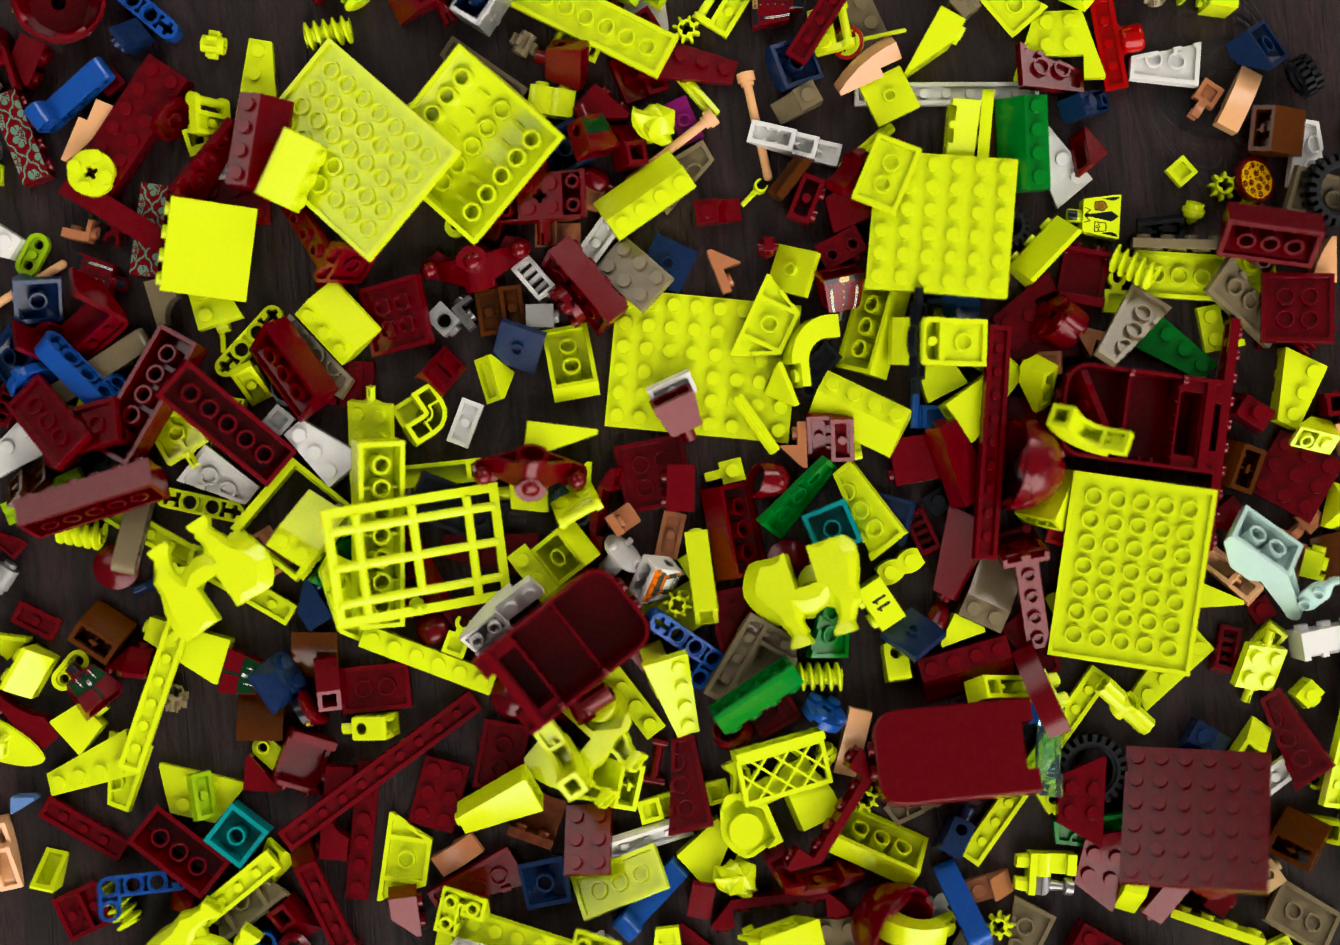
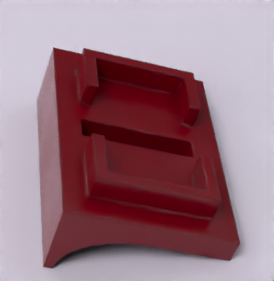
(435, 376)

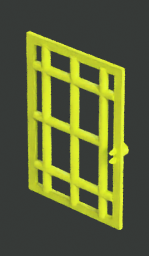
(416, 604)

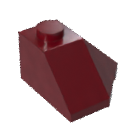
(134, 661)

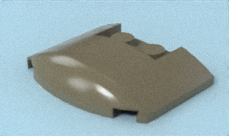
(750, 651)

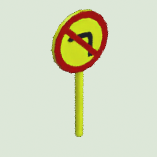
(857, 34)

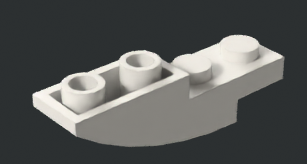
(496, 613)

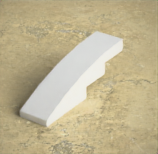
(792, 143)

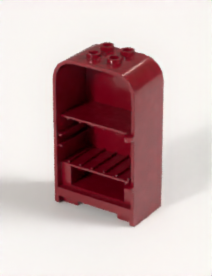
(1163, 410)
(565, 645)
(952, 754)

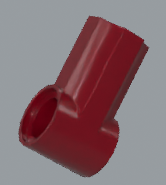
(590, 703)

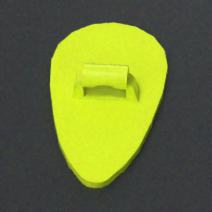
(18, 748)

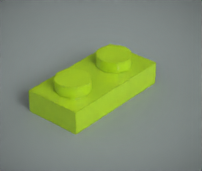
(202, 795)

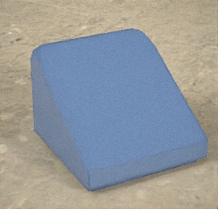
(21, 800)

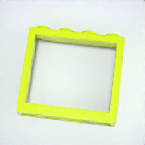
(268, 493)

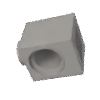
(435, 315)
(541, 315)
(279, 420)

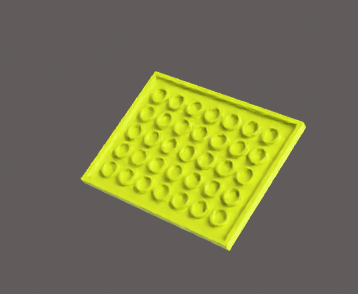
(378, 148)
(699, 336)
(1132, 572)

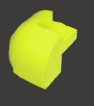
(421, 415)

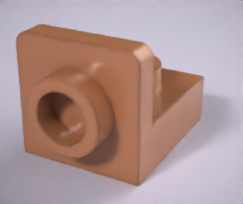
(79, 234)

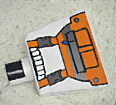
(655, 578)

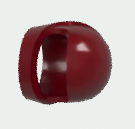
(774, 484)
(736, 740)

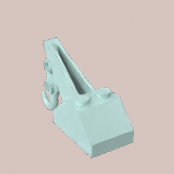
(1269, 556)

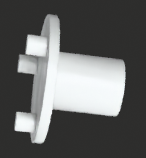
(620, 555)

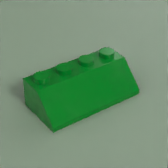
(1024, 136)
(755, 695)

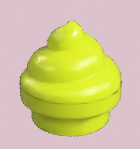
(1193, 211)
(831, 752)

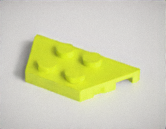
(767, 323)
(177, 792)
(404, 856)

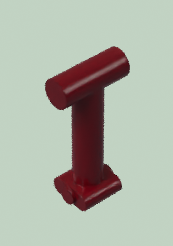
(1014, 531)
(653, 778)

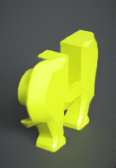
(235, 559)
(776, 597)
(607, 735)
(753, 828)
(192, 928)

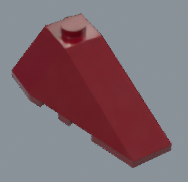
(431, 573)

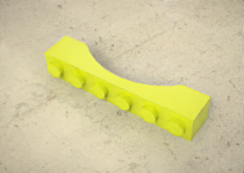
(456, 471)
(406, 651)

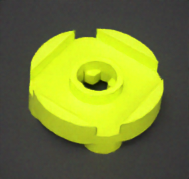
(79, 167)

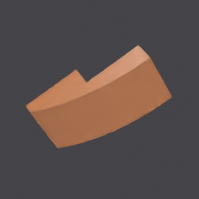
(457, 854)

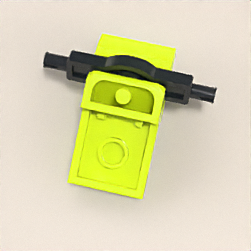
(935, 341)

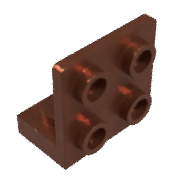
(541, 826)

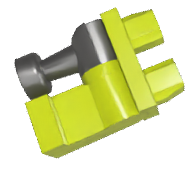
(1038, 870)

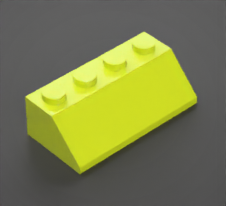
(644, 195)
(867, 332)
(876, 419)
(881, 846)

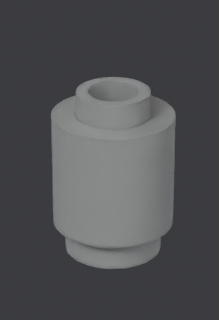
(8, 574)

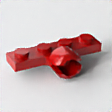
(1114, 43)

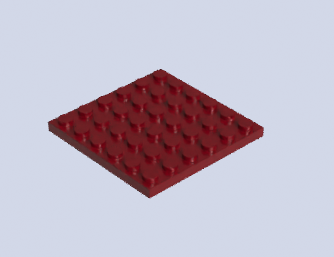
(1196, 819)

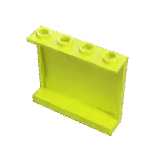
(207, 249)

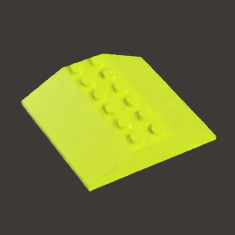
(498, 140)

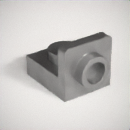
(467, 316)

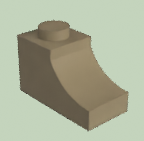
(964, 8)
(797, 103)
(161, 302)

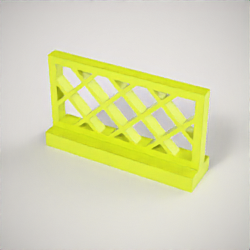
(778, 746)

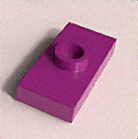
(684, 118)

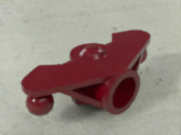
(476, 265)
(530, 471)

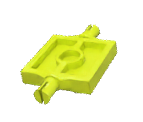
(370, 417)
(179, 441)
(1258, 666)

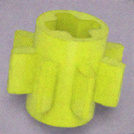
(681, 26)
(213, 44)
(1217, 190)
(678, 597)
(871, 801)
(1003, 930)

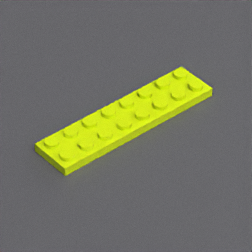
(607, 30)

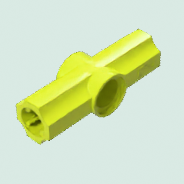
(1124, 705)

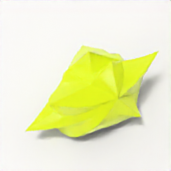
(654, 123)
(736, 877)

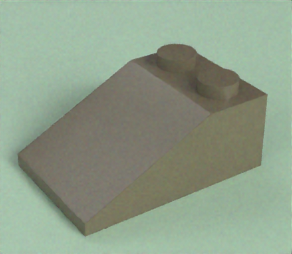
(988, 595)

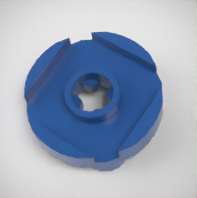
(22, 375)
(825, 712)

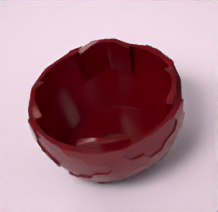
(59, 26)
(1030, 465)
(886, 900)

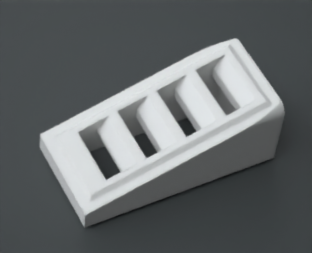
(544, 297)

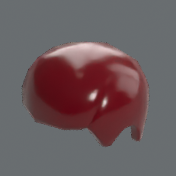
(433, 629)

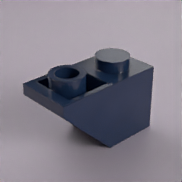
(131, 37)
(1083, 106)
(313, 606)

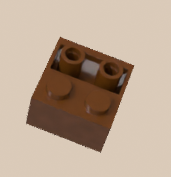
(1276, 131)
(1242, 467)
(102, 632)
(1299, 838)

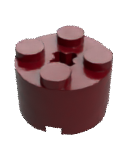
(1061, 322)

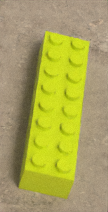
(377, 476)

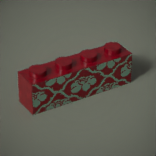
(24, 141)
(151, 206)

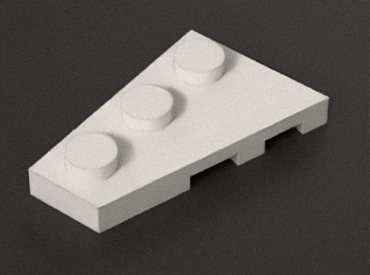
(1169, 67)
(1311, 149)
(1062, 173)
(16, 450)
(219, 477)

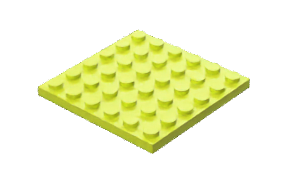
(948, 229)

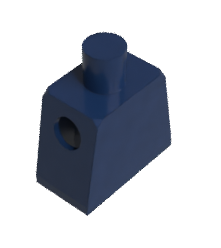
(956, 306)
(948, 840)

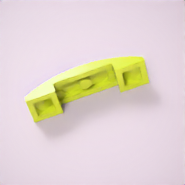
(657, 806)

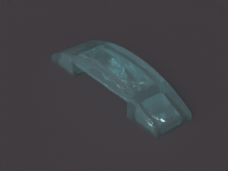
(1049, 761)

